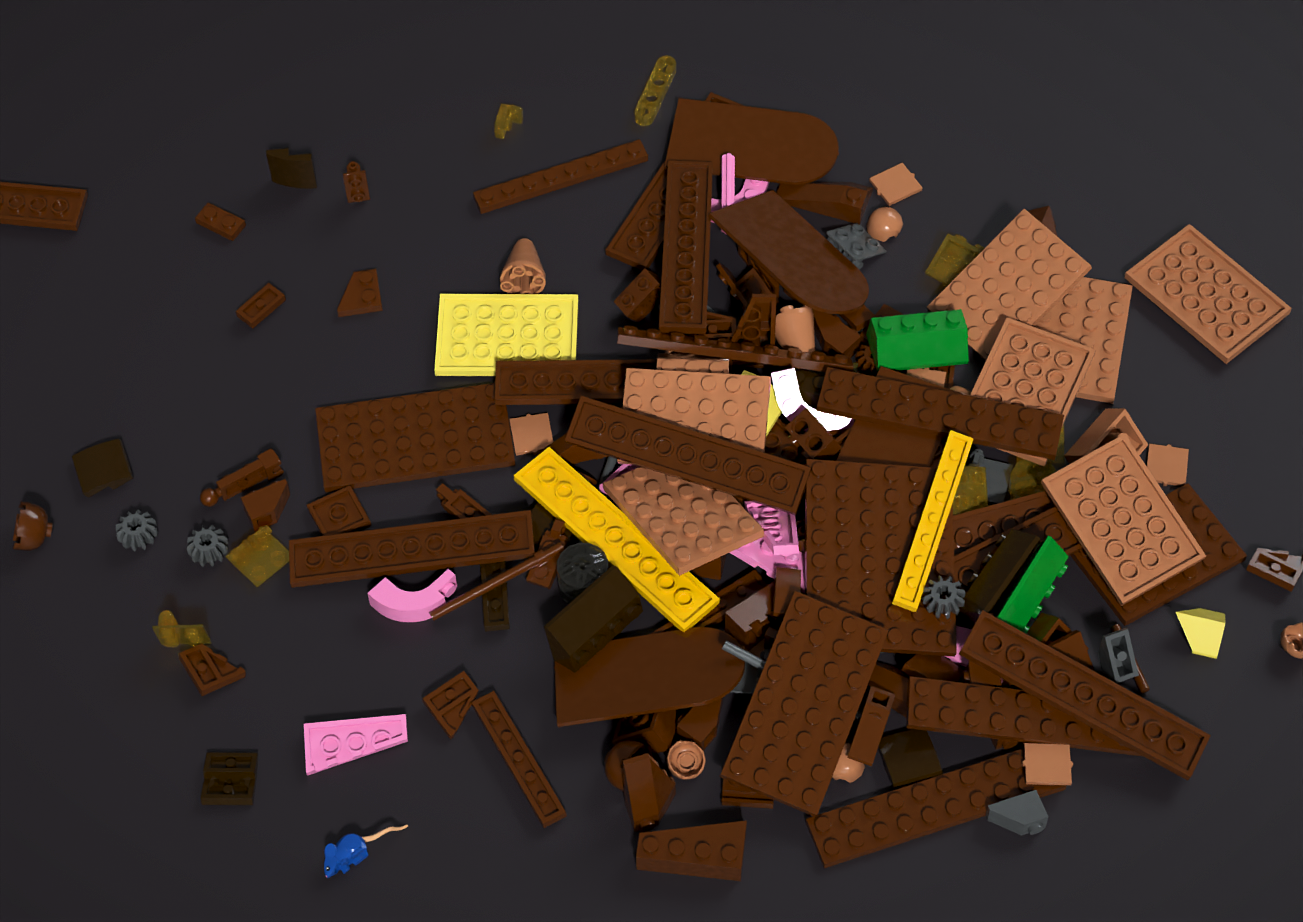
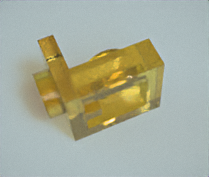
(506, 116)

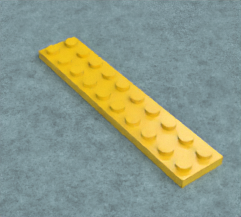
(602, 524)

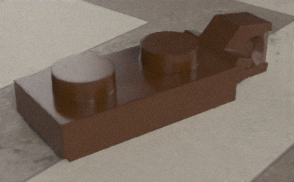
(459, 503)
(545, 574)

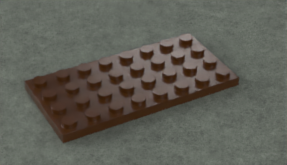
(413, 437)
(804, 704)

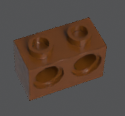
(640, 296)
(814, 436)

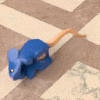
(349, 850)

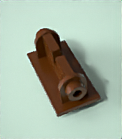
(356, 183)

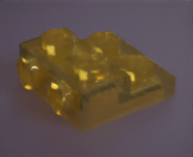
(952, 258)

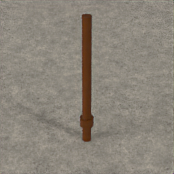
(540, 558)

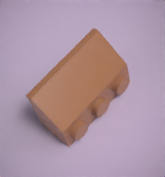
(692, 363)
(1107, 427)

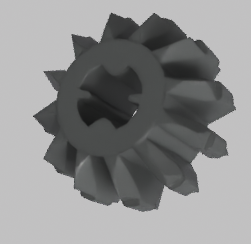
(136, 530)
(207, 546)
(934, 594)

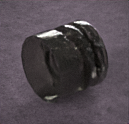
(571, 578)

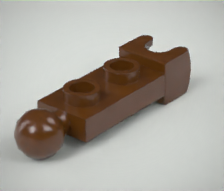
(249, 475)

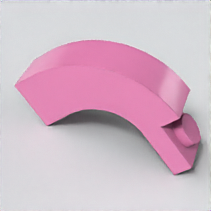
(411, 606)

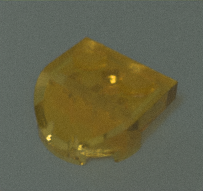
(1027, 478)

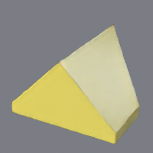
(1203, 630)

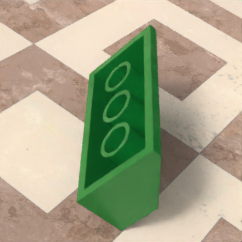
(919, 340)
(1033, 585)

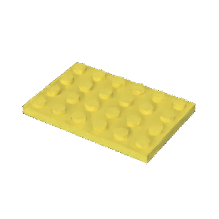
(503, 327)

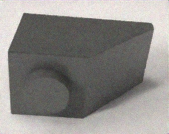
(1117, 656)
(1019, 814)

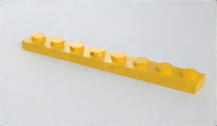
(932, 521)

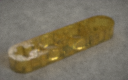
(655, 90)

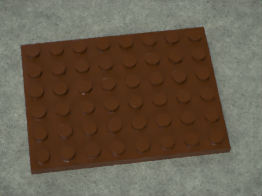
(858, 542)

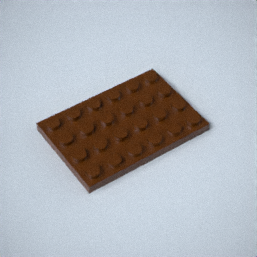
(1215, 541)

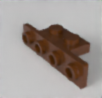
(749, 284)

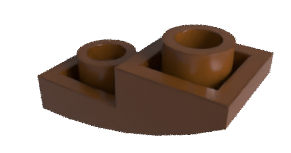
(786, 582)

